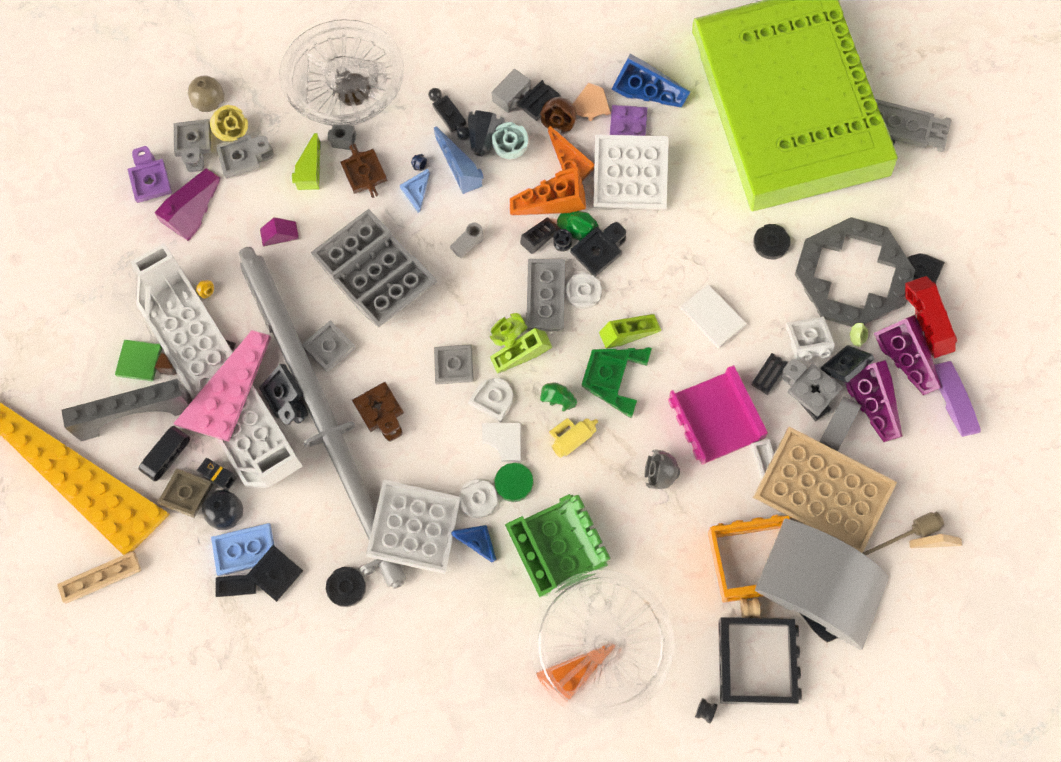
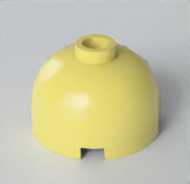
(228, 123)

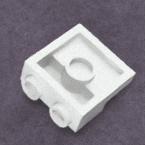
(810, 339)

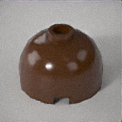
(558, 114)

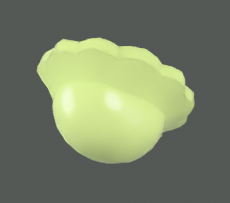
(858, 334)

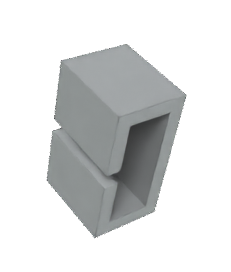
(510, 90)

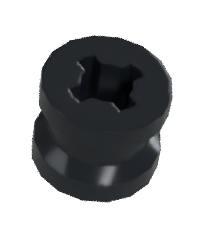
(564, 236)
(706, 710)

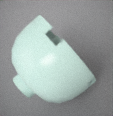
(510, 140)

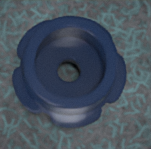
(419, 162)

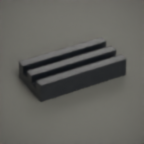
(772, 357)

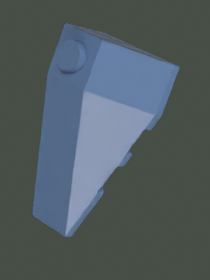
(462, 167)

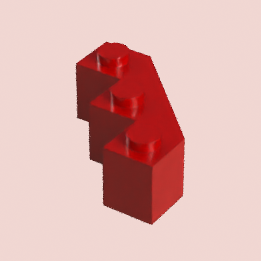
(931, 316)

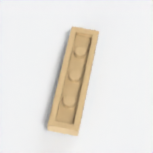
(99, 577)

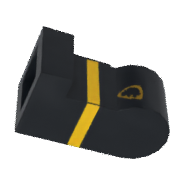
(217, 474)

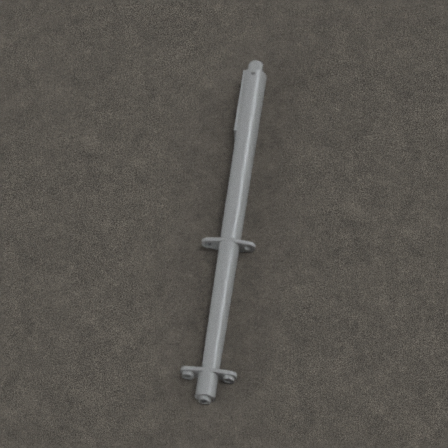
(280, 324)

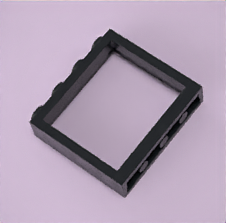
(724, 662)

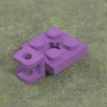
(146, 168)

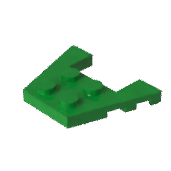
(606, 372)

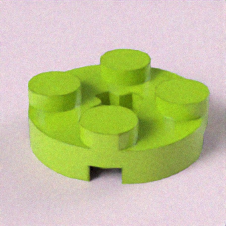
(507, 330)

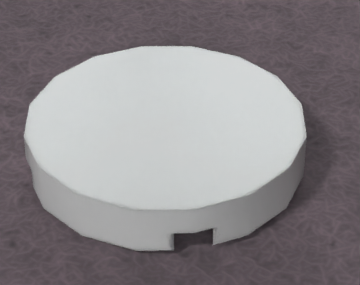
(583, 291)
(478, 498)

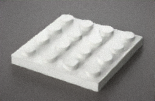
(630, 172)
(413, 526)

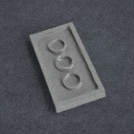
(545, 294)

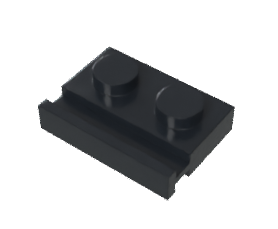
(536, 98)

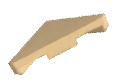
(939, 540)

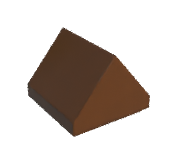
(164, 365)

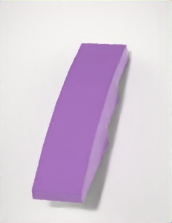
(957, 400)

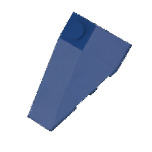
(647, 83)

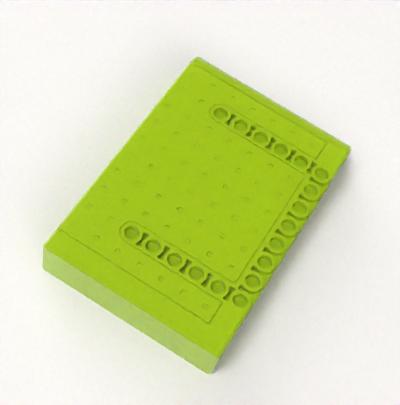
(793, 99)

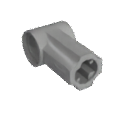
(467, 241)

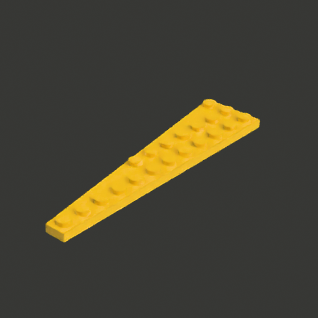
(103, 500)

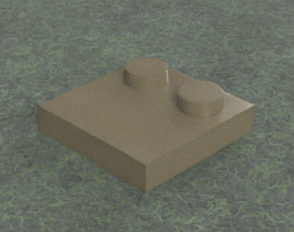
(185, 493)

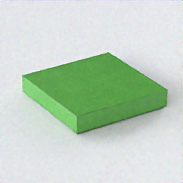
(138, 360)

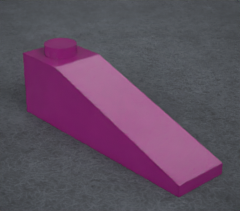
(909, 350)
(876, 395)

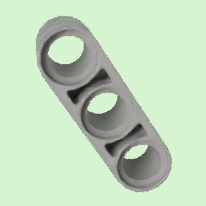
(840, 423)

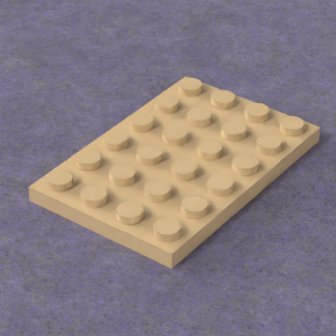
(824, 489)

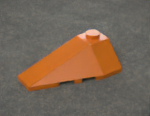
(558, 195)

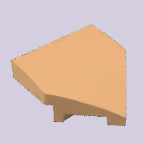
(591, 102)

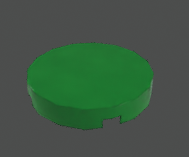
(513, 482)

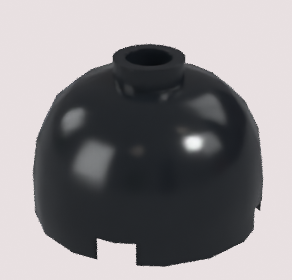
(222, 509)

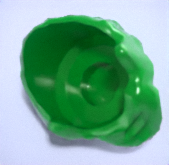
(558, 394)

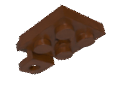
(384, 418)

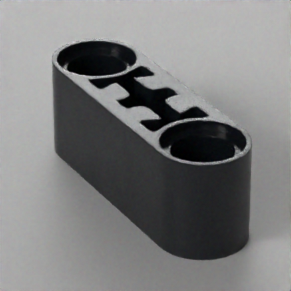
(164, 453)

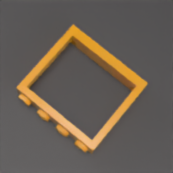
(736, 528)

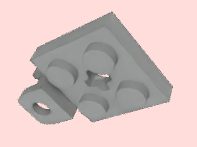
(192, 150)
(249, 150)
(802, 379)

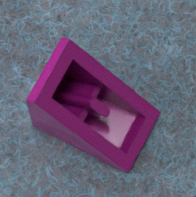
(278, 231)

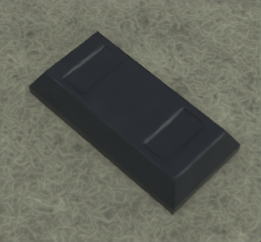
(234, 586)

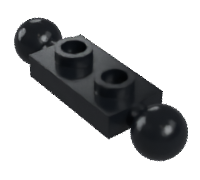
(449, 113)

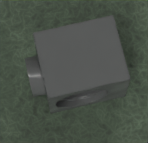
(345, 141)

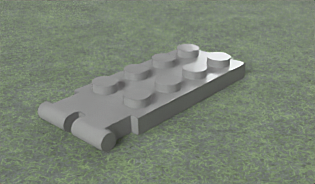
(914, 125)

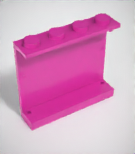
(718, 416)

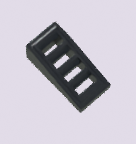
(531, 243)

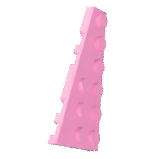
(223, 397)

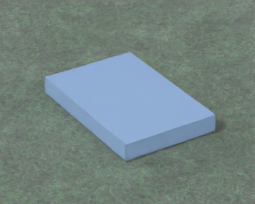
(241, 548)

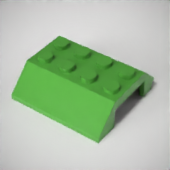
(557, 544)

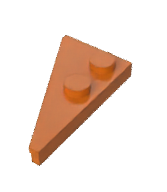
(569, 156)

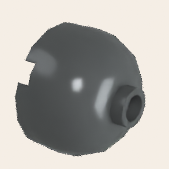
(661, 470)

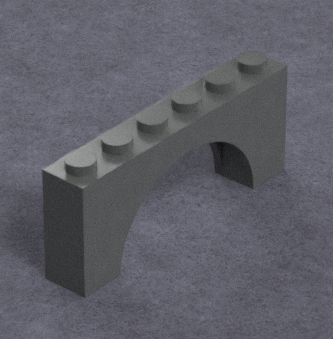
(88, 418)

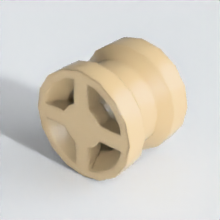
(750, 608)

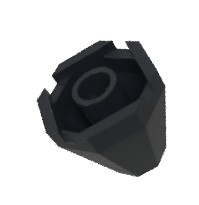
(481, 129)

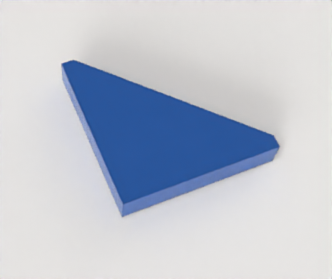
(478, 540)

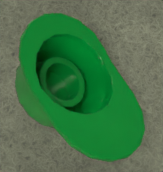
(577, 223)

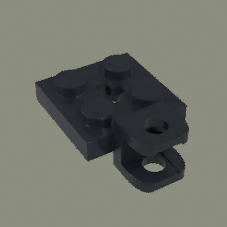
(606, 241)
(288, 402)

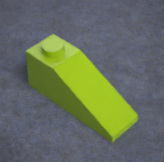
(308, 166)
(627, 330)
(524, 349)

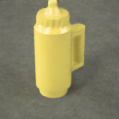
(573, 437)

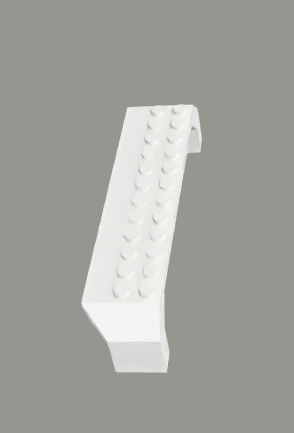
(197, 352)

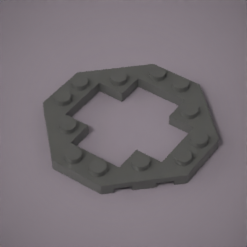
(833, 239)

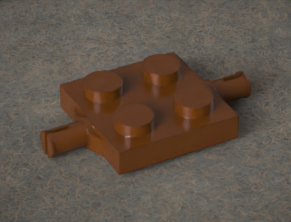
(363, 171)

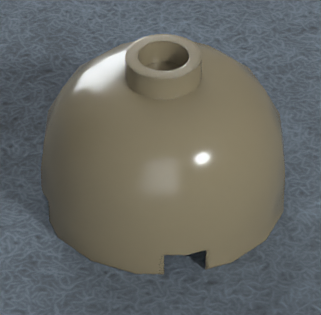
(205, 93)

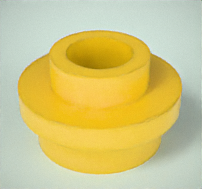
(205, 288)

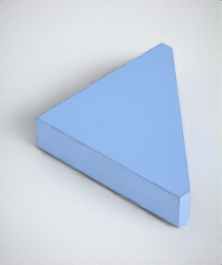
(415, 189)

